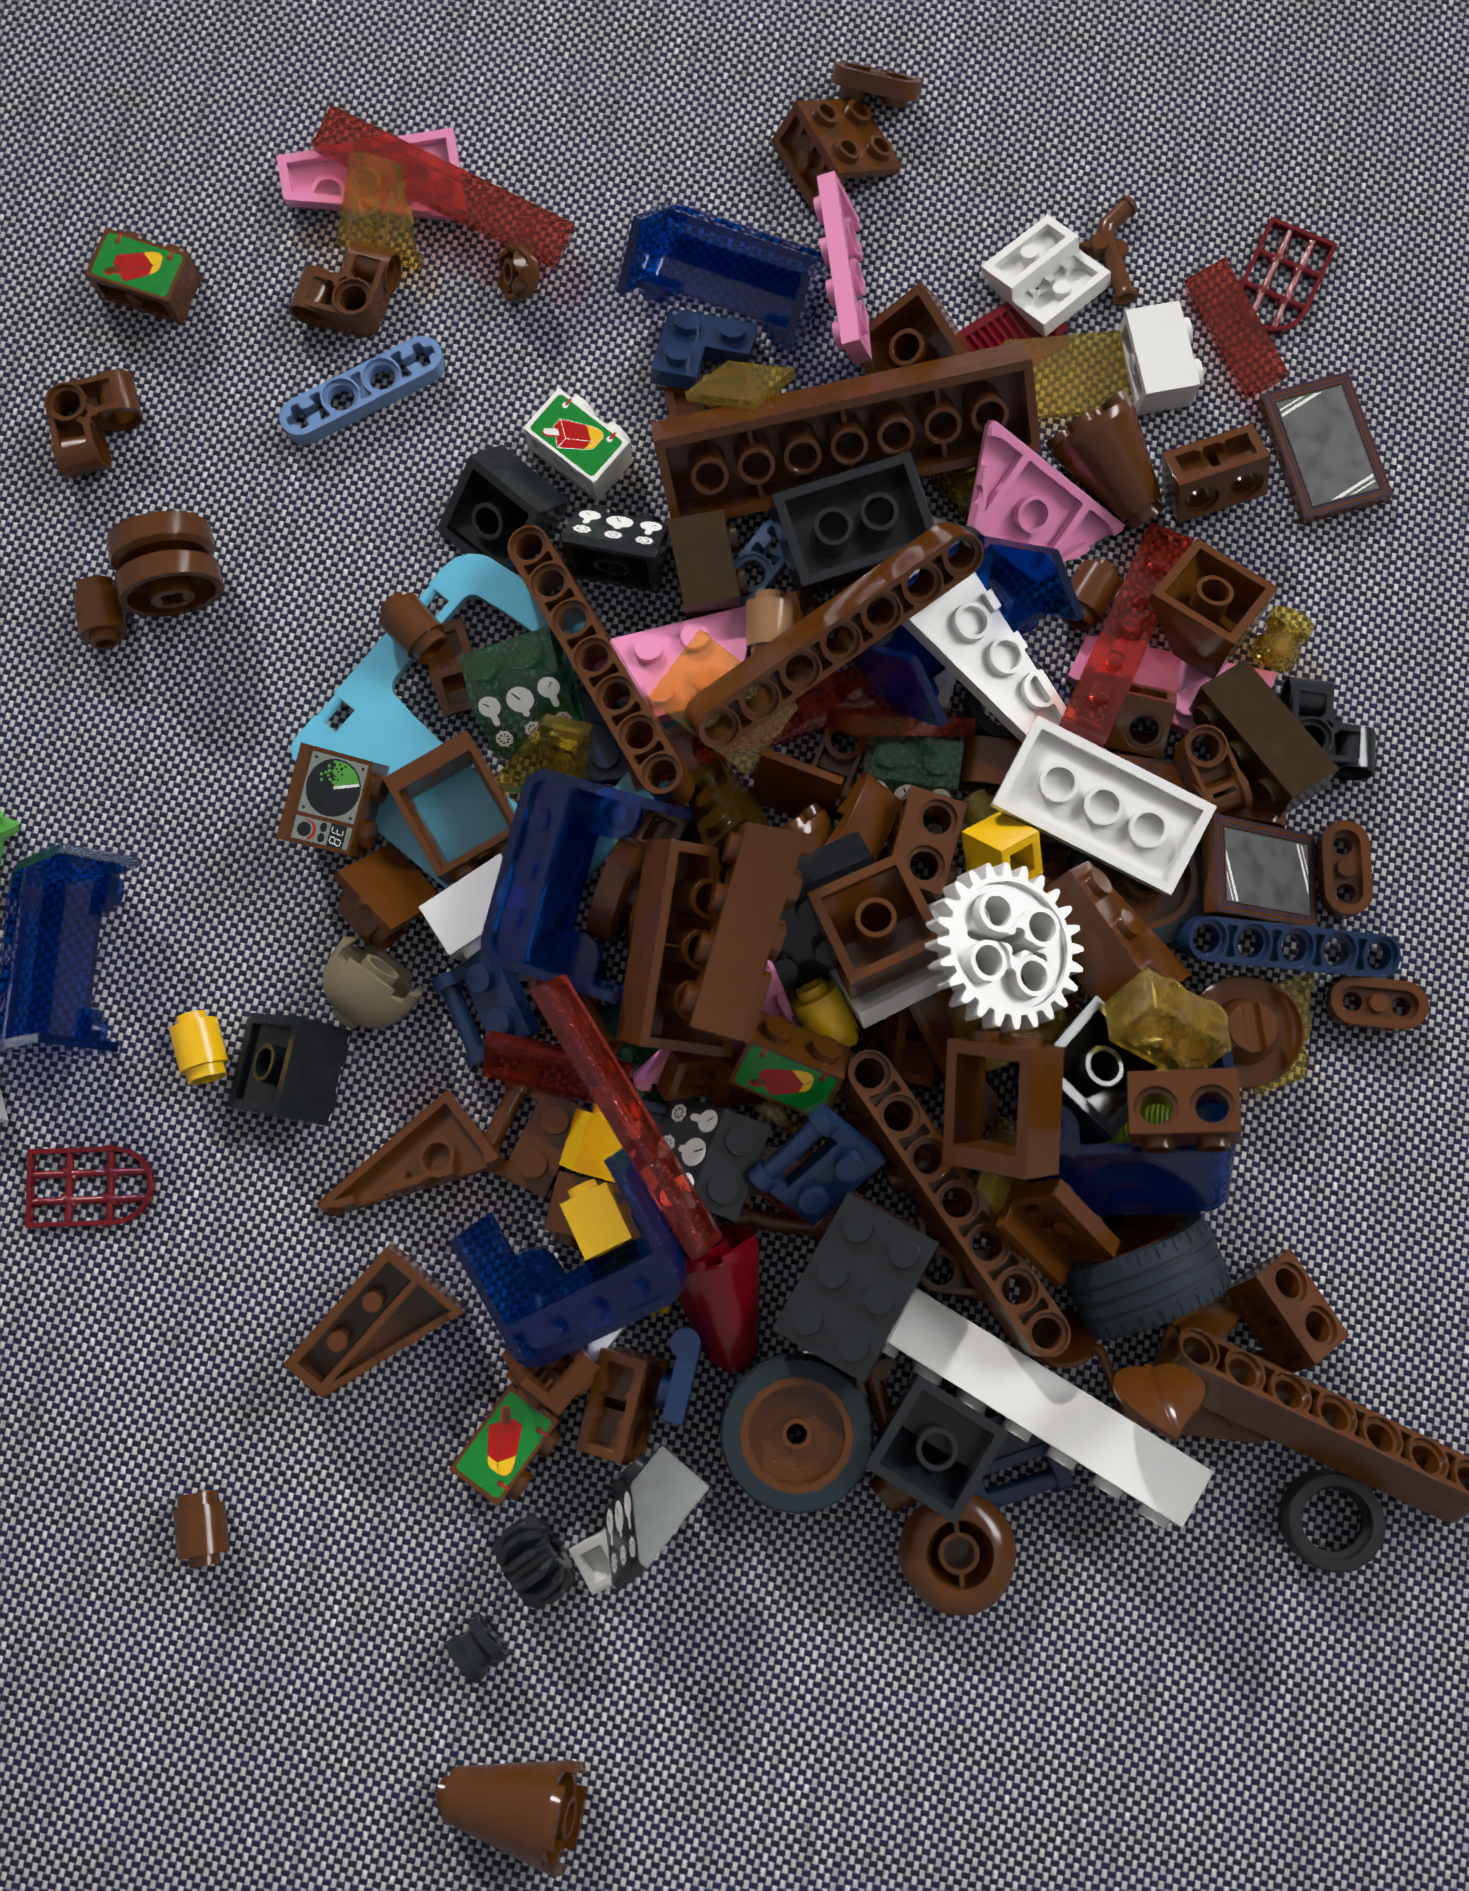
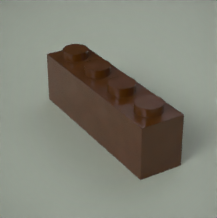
(745, 930)
(664, 939)

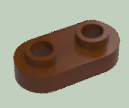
(861, 79)
(1344, 871)
(1374, 1003)

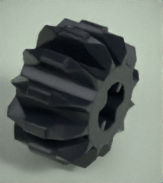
(534, 1562)

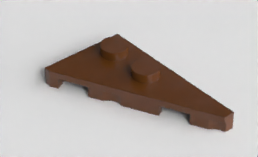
(429, 1151)

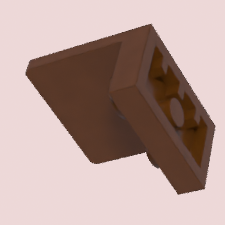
(829, 138)

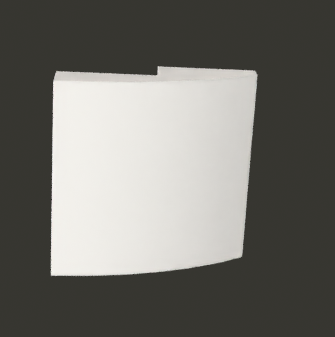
(1051, 260)

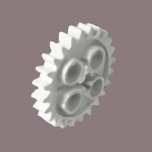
(997, 989)

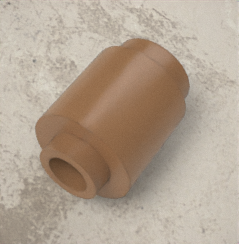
(767, 617)

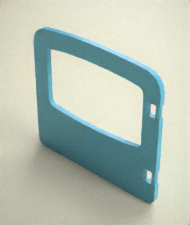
(387, 733)

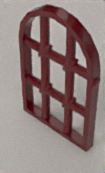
(1298, 270)
(70, 1174)

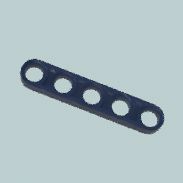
(1269, 941)

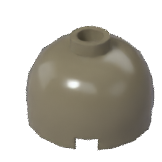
(367, 986)

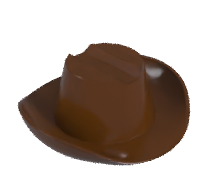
(1262, 1026)
(958, 1565)

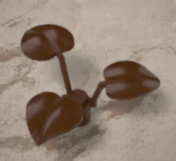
(1146, 1395)

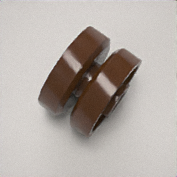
(164, 563)
(617, 892)

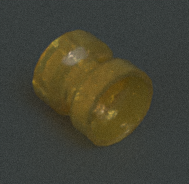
(1282, 638)

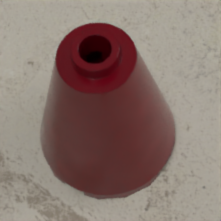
(724, 1298)

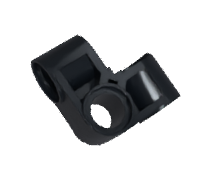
(1346, 744)

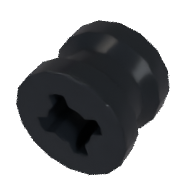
(477, 1648)

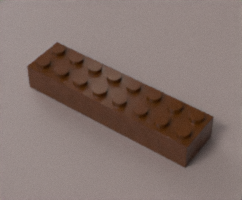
(793, 438)

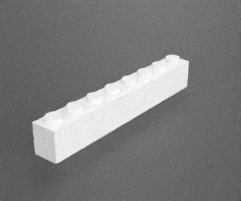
(1050, 1408)

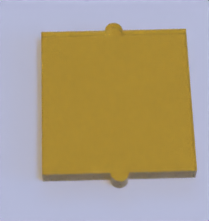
(740, 385)

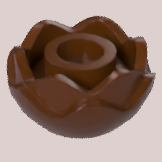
(519, 272)

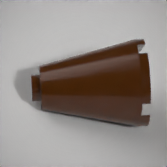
(518, 1808)

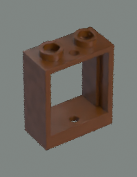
(430, 771)
(1038, 1104)

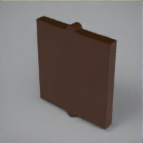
(793, 785)
(386, 887)

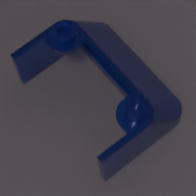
(726, 265)
(1028, 585)
(546, 874)
(53, 949)
(1126, 1181)
(555, 1313)

